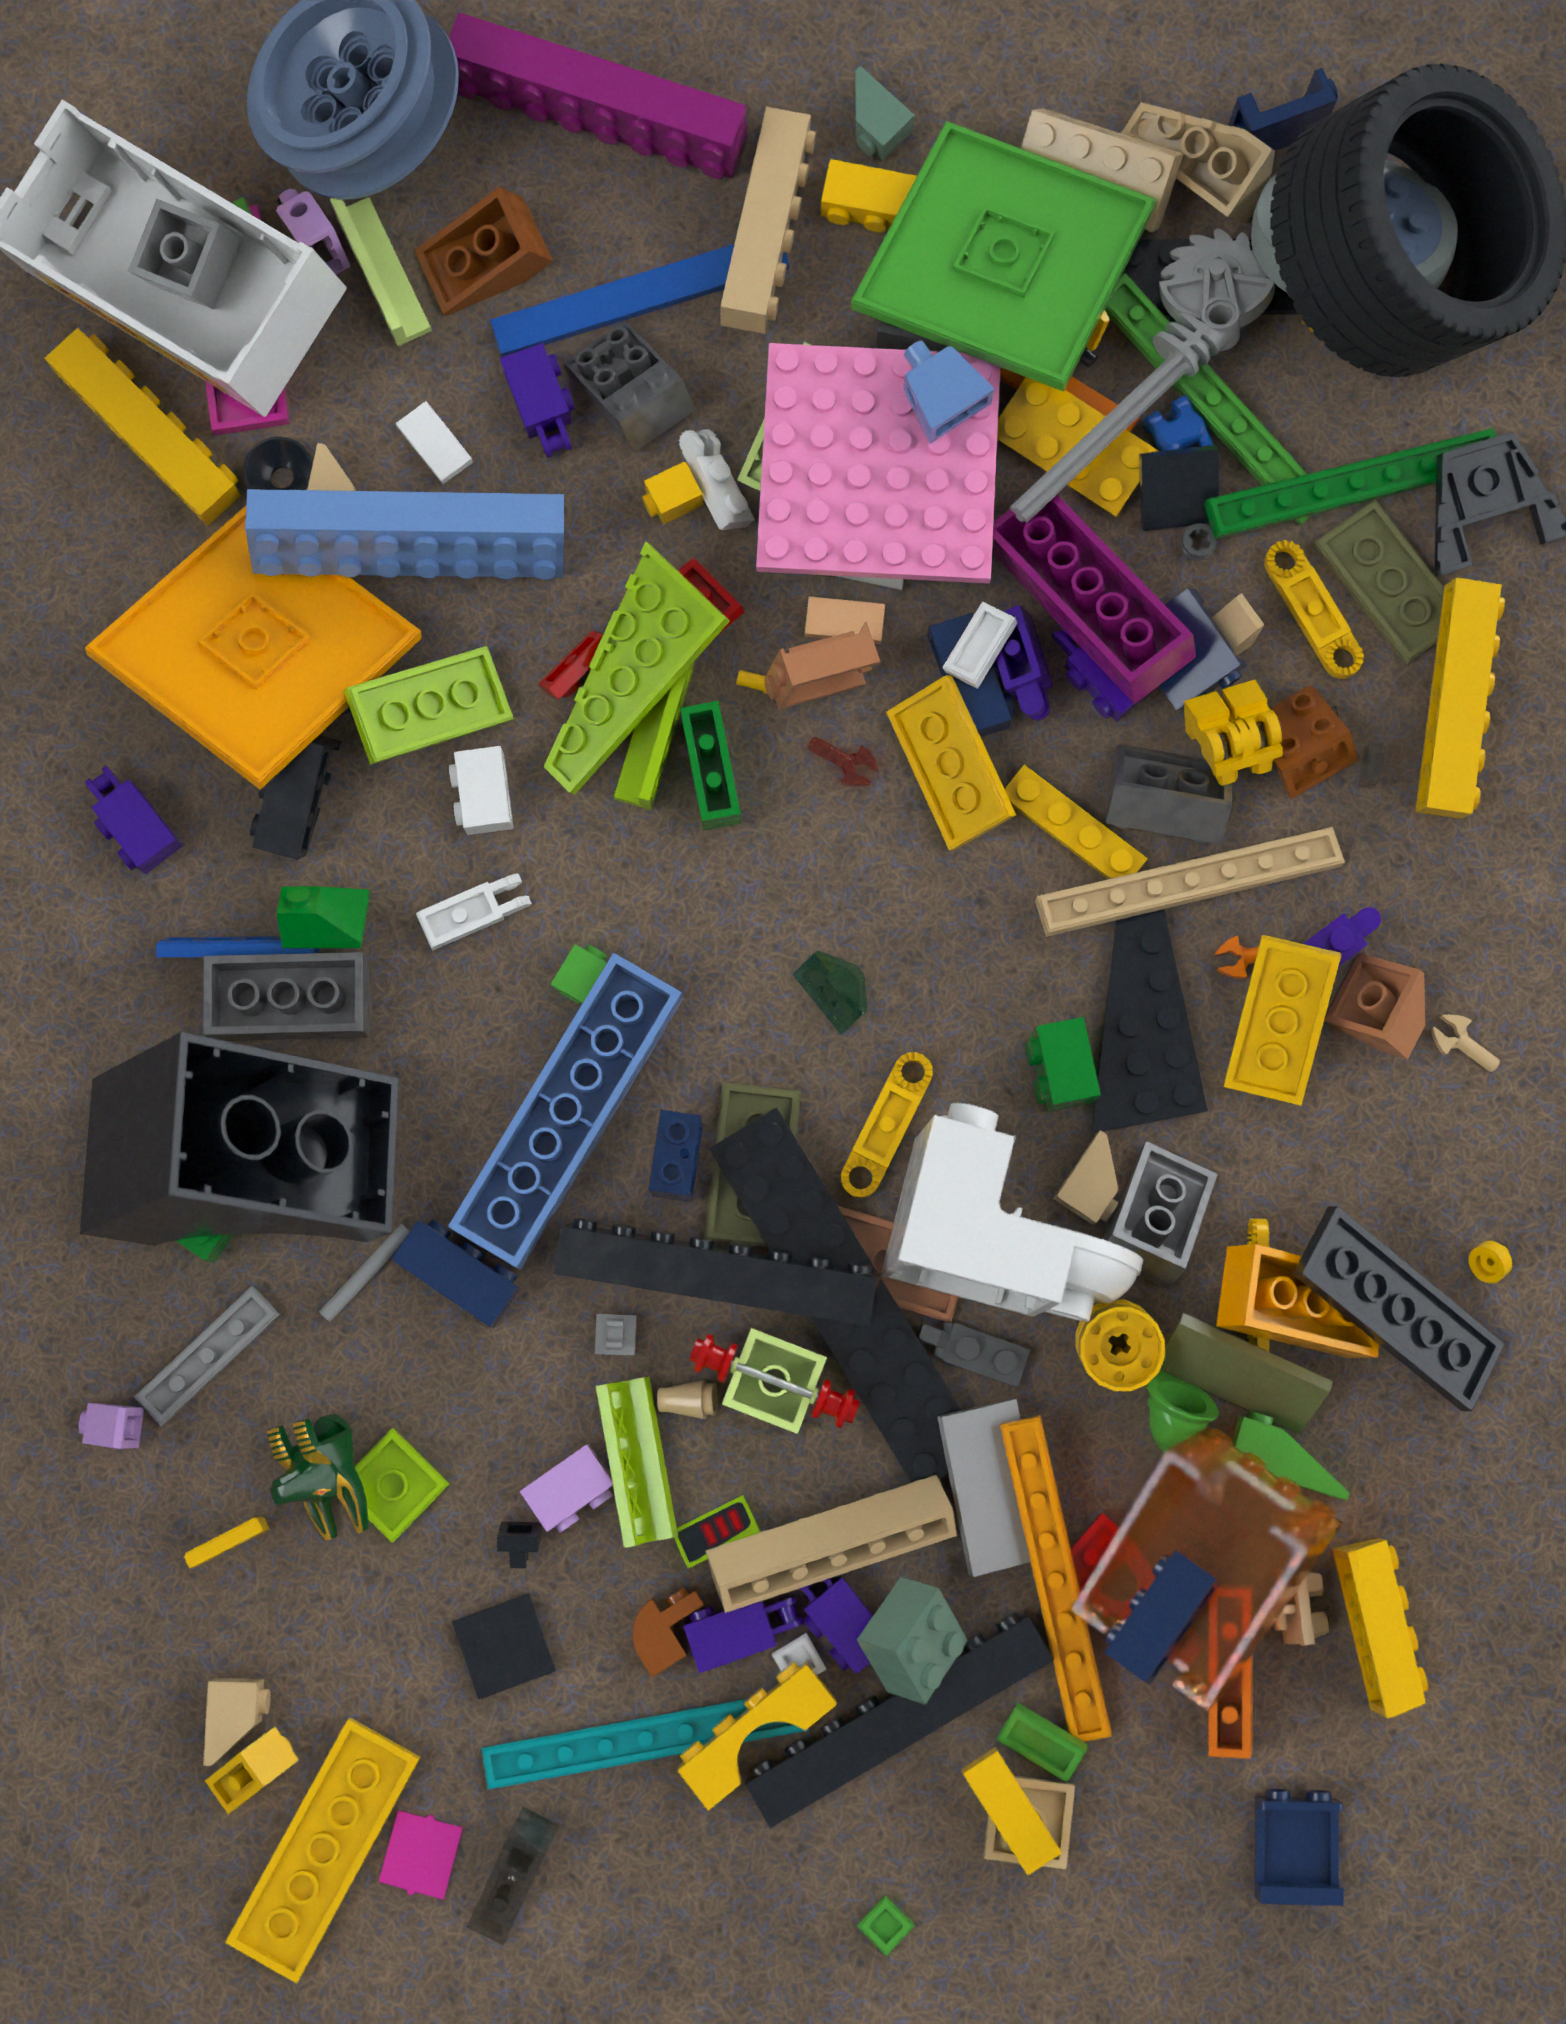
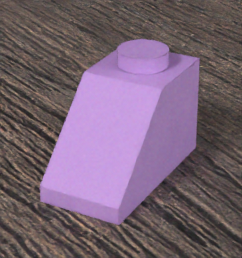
(111, 1425)

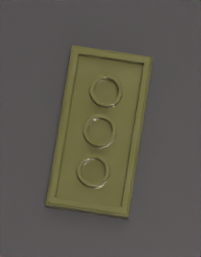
(1386, 579)
(739, 1107)
(1243, 1373)

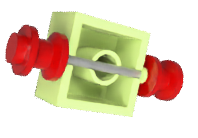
(774, 1380)

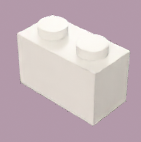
(482, 790)

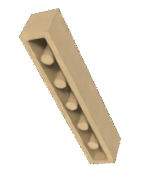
(766, 219)
(831, 1543)

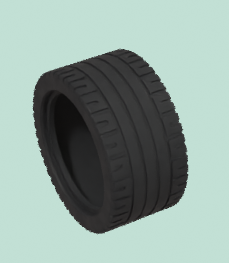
(1344, 252)

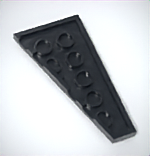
(1147, 1043)

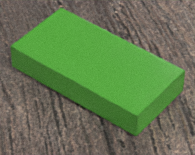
(1042, 1742)

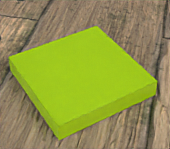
(397, 1484)

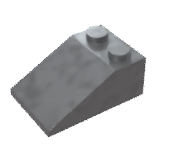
(1161, 1212)

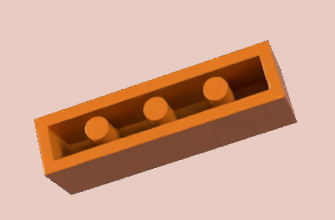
(1233, 1718)

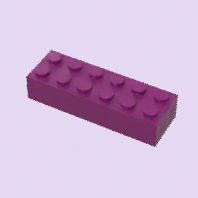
(1094, 597)

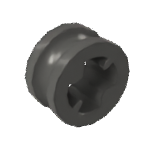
(1186, 542)

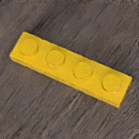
(1072, 825)

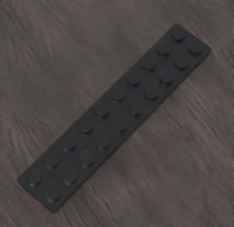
(879, 1359)

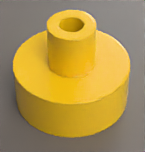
(1490, 1262)

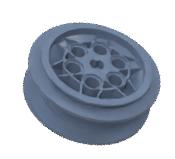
(352, 93)

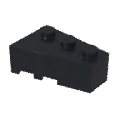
(292, 802)

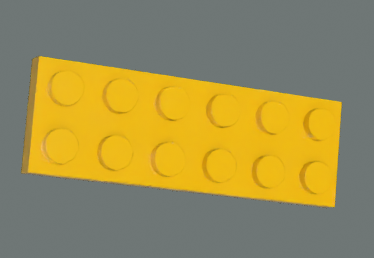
(322, 1850)

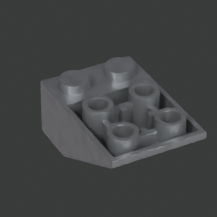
(631, 386)

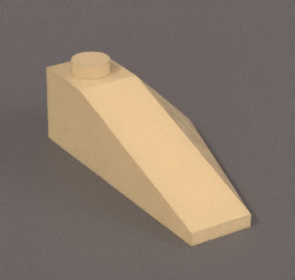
(1218, 161)

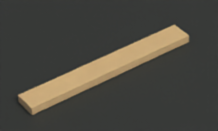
(1189, 881)

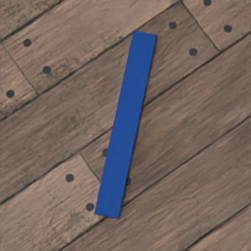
(614, 301)

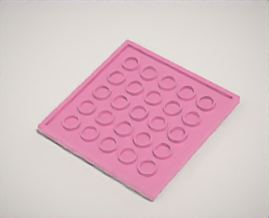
(859, 483)

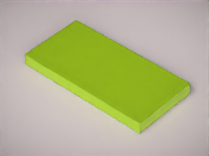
(428, 704)

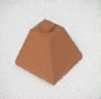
(1381, 1005)

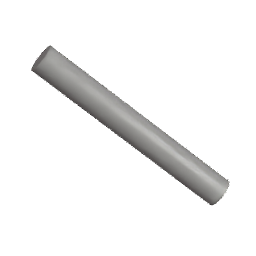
(364, 1273)

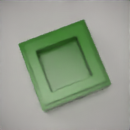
(885, 1925)

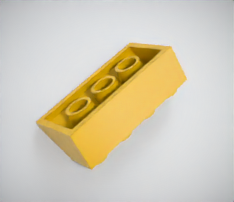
(1380, 1627)

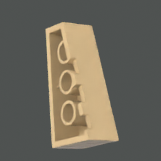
(1105, 155)

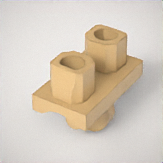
(1297, 1620)

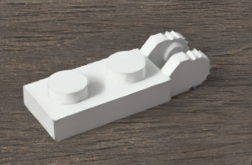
(715, 479)
(469, 911)

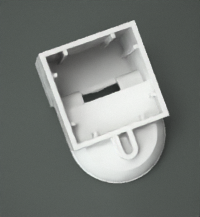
(962, 1243)

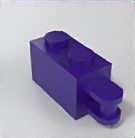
(538, 396)
(1025, 667)
(1086, 674)
(132, 822)
(1347, 934)
(841, 1618)
(736, 1634)

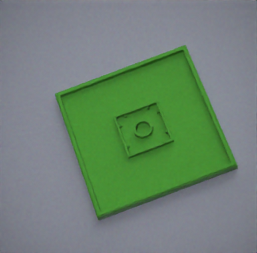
(1004, 255)

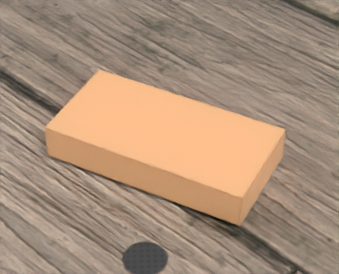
(835, 616)

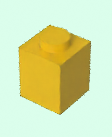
(672, 493)

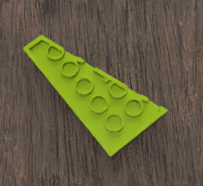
(640, 657)

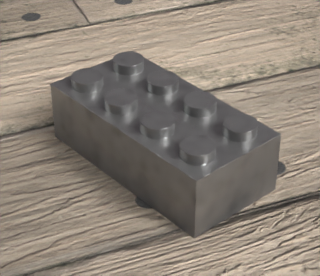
(286, 996)

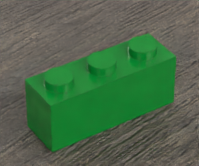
(710, 765)

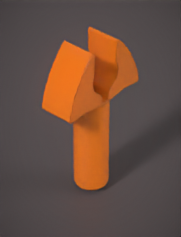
(1247, 955)

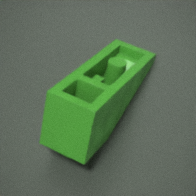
(1284, 1455)

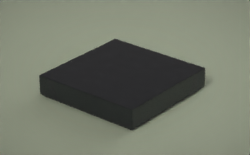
(1177, 485)
(504, 1646)

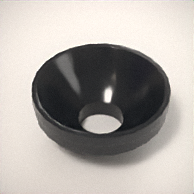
(275, 454)

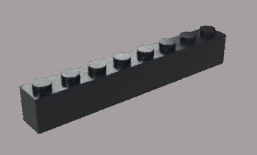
(718, 1273)
(894, 1722)

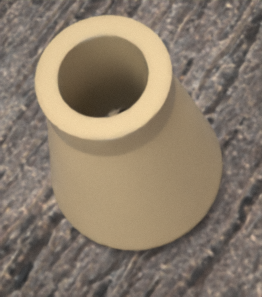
(689, 1399)

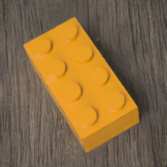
(1271, 1303)

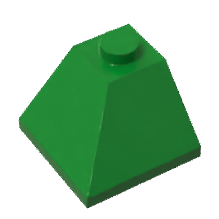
(322, 916)

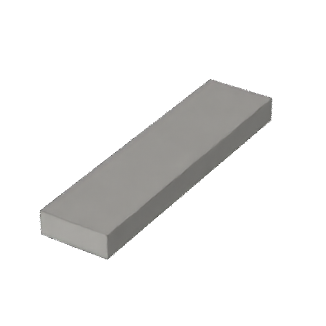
(207, 1355)

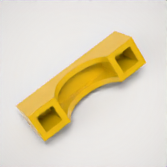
(797, 1699)

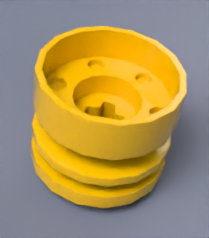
(1126, 1367)

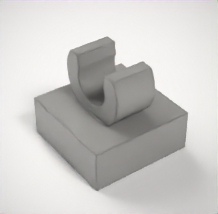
(615, 1334)

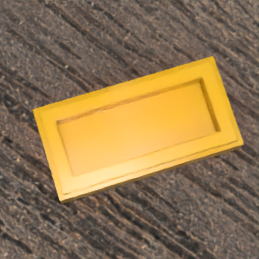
(226, 1541)

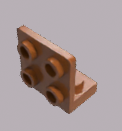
(1312, 742)

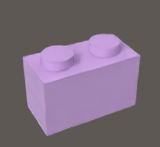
(568, 1489)

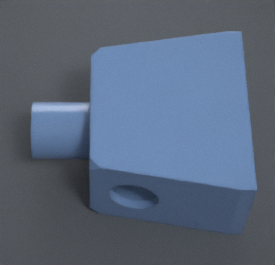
(943, 389)

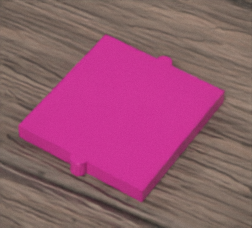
(420, 1854)

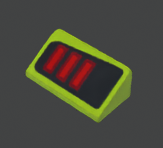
(715, 1528)

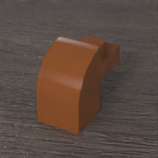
(653, 1630)

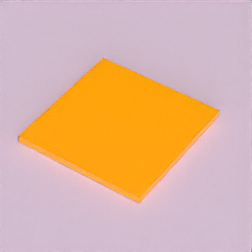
(249, 656)

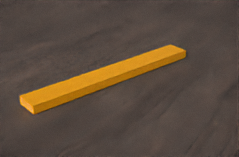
(1055, 1578)

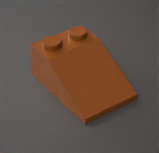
(483, 252)

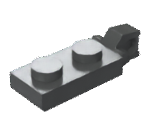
(977, 1352)

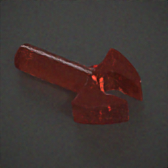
(845, 761)

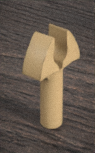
(1463, 1042)

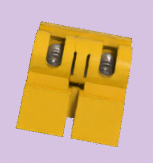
(1234, 730)

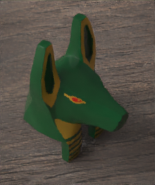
(319, 1471)

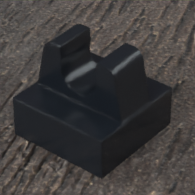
(519, 1540)

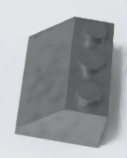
(1167, 795)

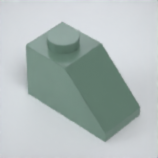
(879, 117)

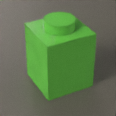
(579, 973)

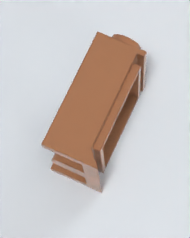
(821, 668)

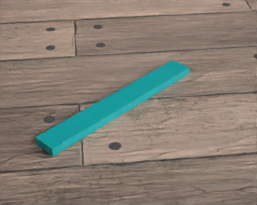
(613, 1744)

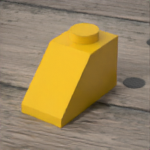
(251, 1770)

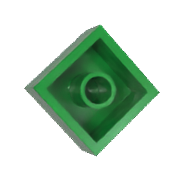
(1063, 1065)

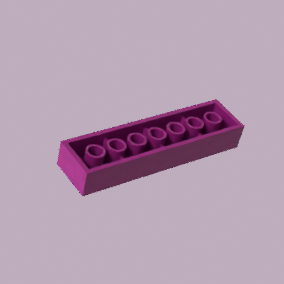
(598, 97)

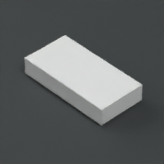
(434, 442)
(980, 645)

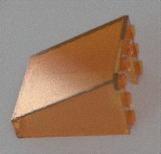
(1232, 1523)

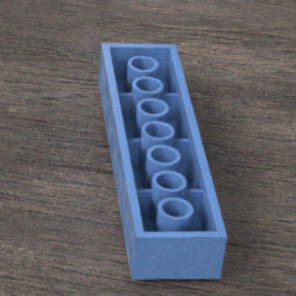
(405, 533)
(566, 1111)

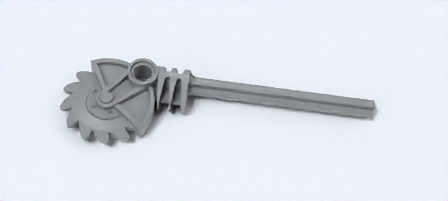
(1203, 287)

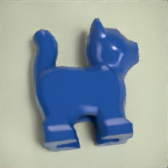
(1182, 431)

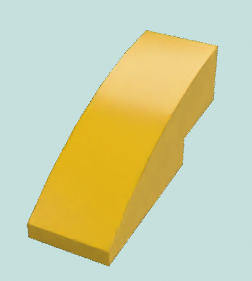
(1011, 1811)

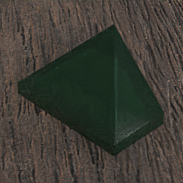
(835, 988)

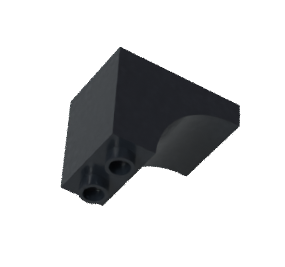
(238, 1144)

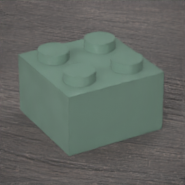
(912, 1640)

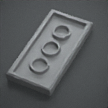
(984, 1486)

